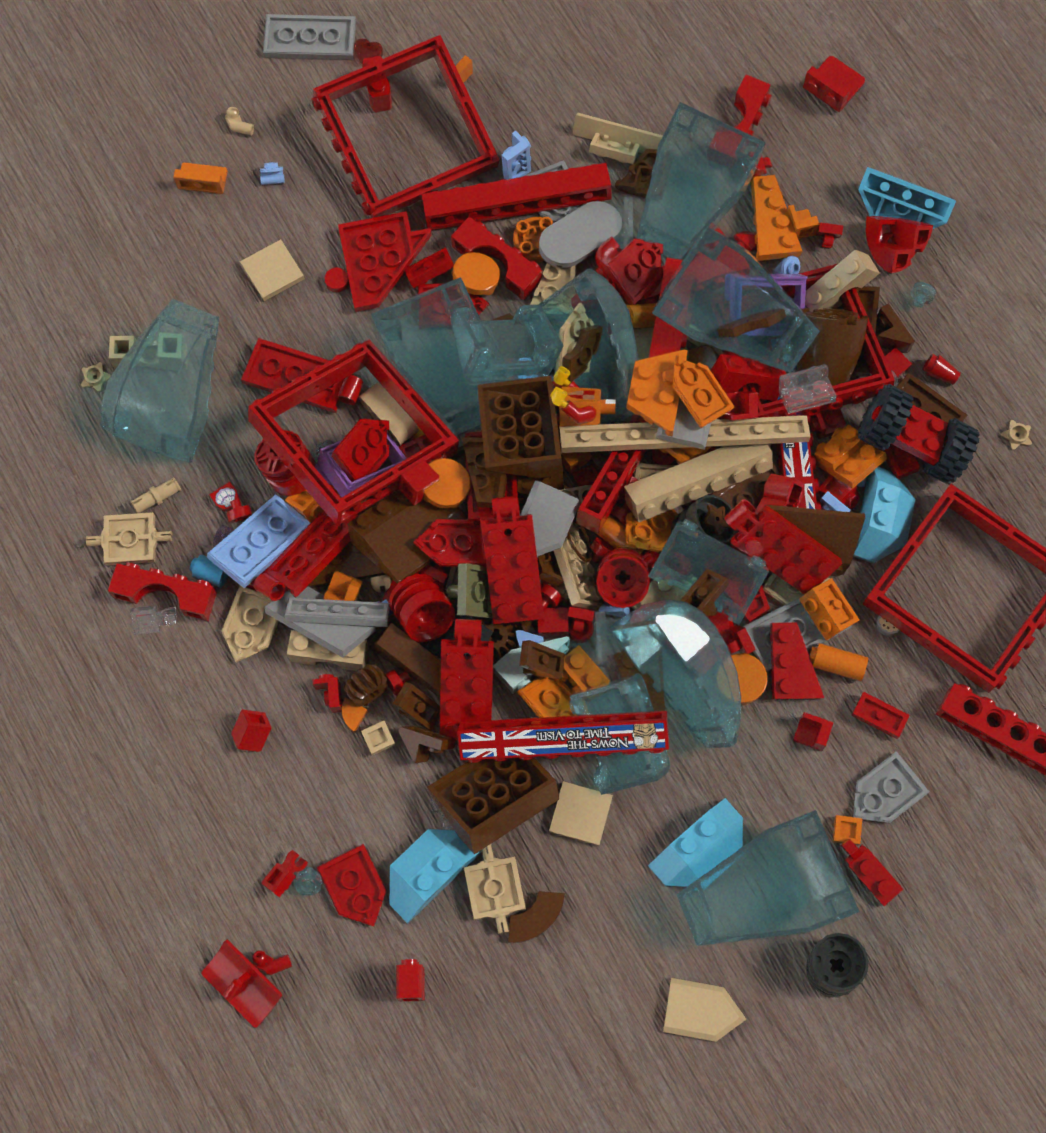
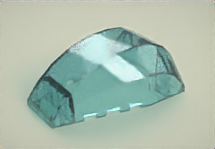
(695, 179)
(726, 283)
(424, 351)
(615, 358)
(164, 383)
(688, 663)
(770, 888)

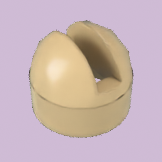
(377, 581)

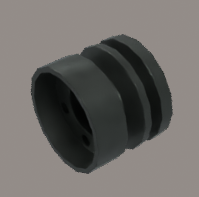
(696, 514)
(848, 954)

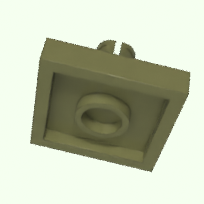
(472, 592)

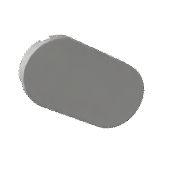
(579, 234)

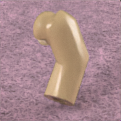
(235, 123)

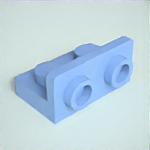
(516, 157)

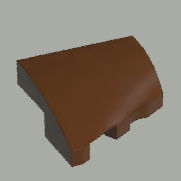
(639, 175)

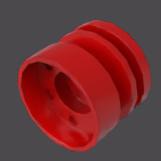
(275, 470)
(626, 591)
(421, 607)

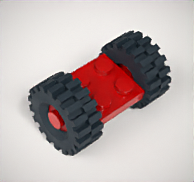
(898, 422)

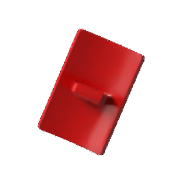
(241, 984)

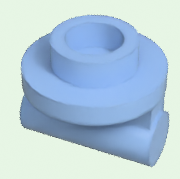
(272, 174)
(788, 265)

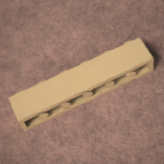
(696, 479)

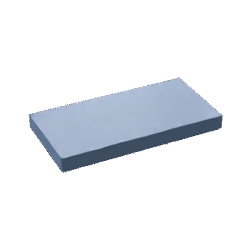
(258, 541)

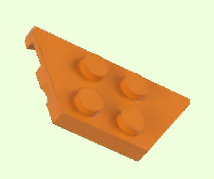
(653, 391)

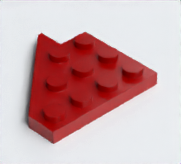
(378, 254)

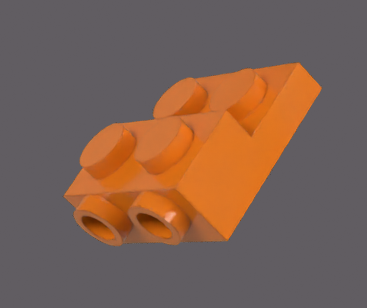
(848, 456)

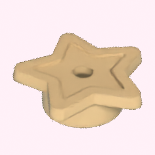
(90, 372)
(1023, 432)

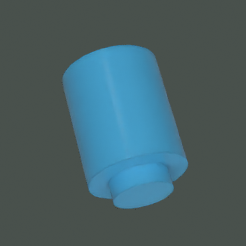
(206, 570)

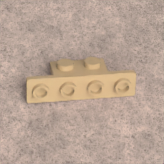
(614, 139)

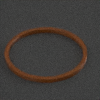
(574, 548)

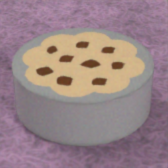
(885, 627)

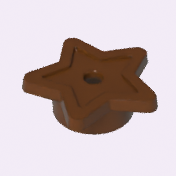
(715, 519)

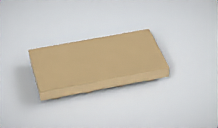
(577, 573)

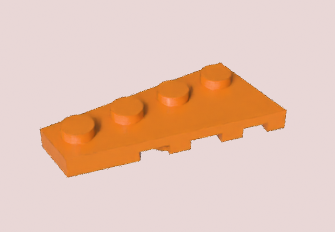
(774, 228)

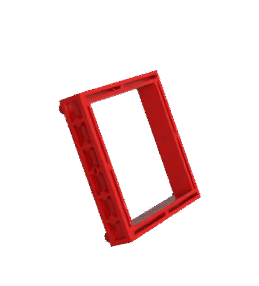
(379, 70)
(320, 378)
(848, 392)
(929, 638)

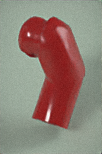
(270, 965)

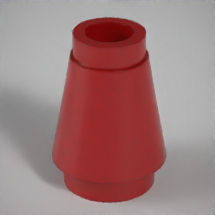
(941, 369)

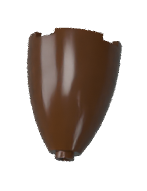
(836, 344)

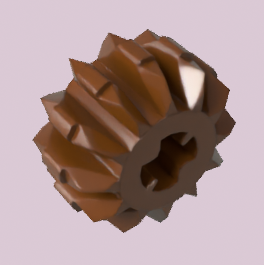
(506, 637)
(366, 685)

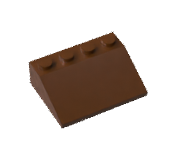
(520, 427)
(390, 528)
(832, 529)
(493, 798)

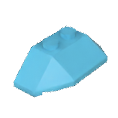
(898, 198)
(888, 516)
(700, 847)
(426, 870)

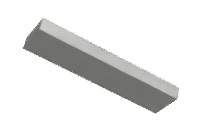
(337, 612)

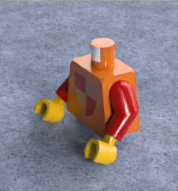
(577, 404)

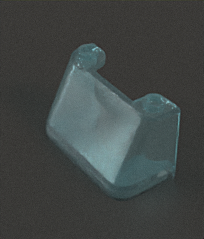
(505, 348)
(692, 552)
(618, 769)

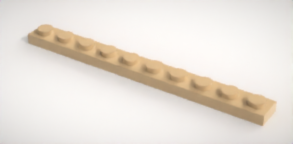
(721, 433)

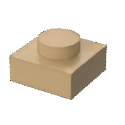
(378, 738)

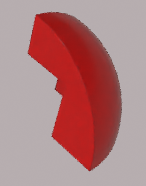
(895, 241)

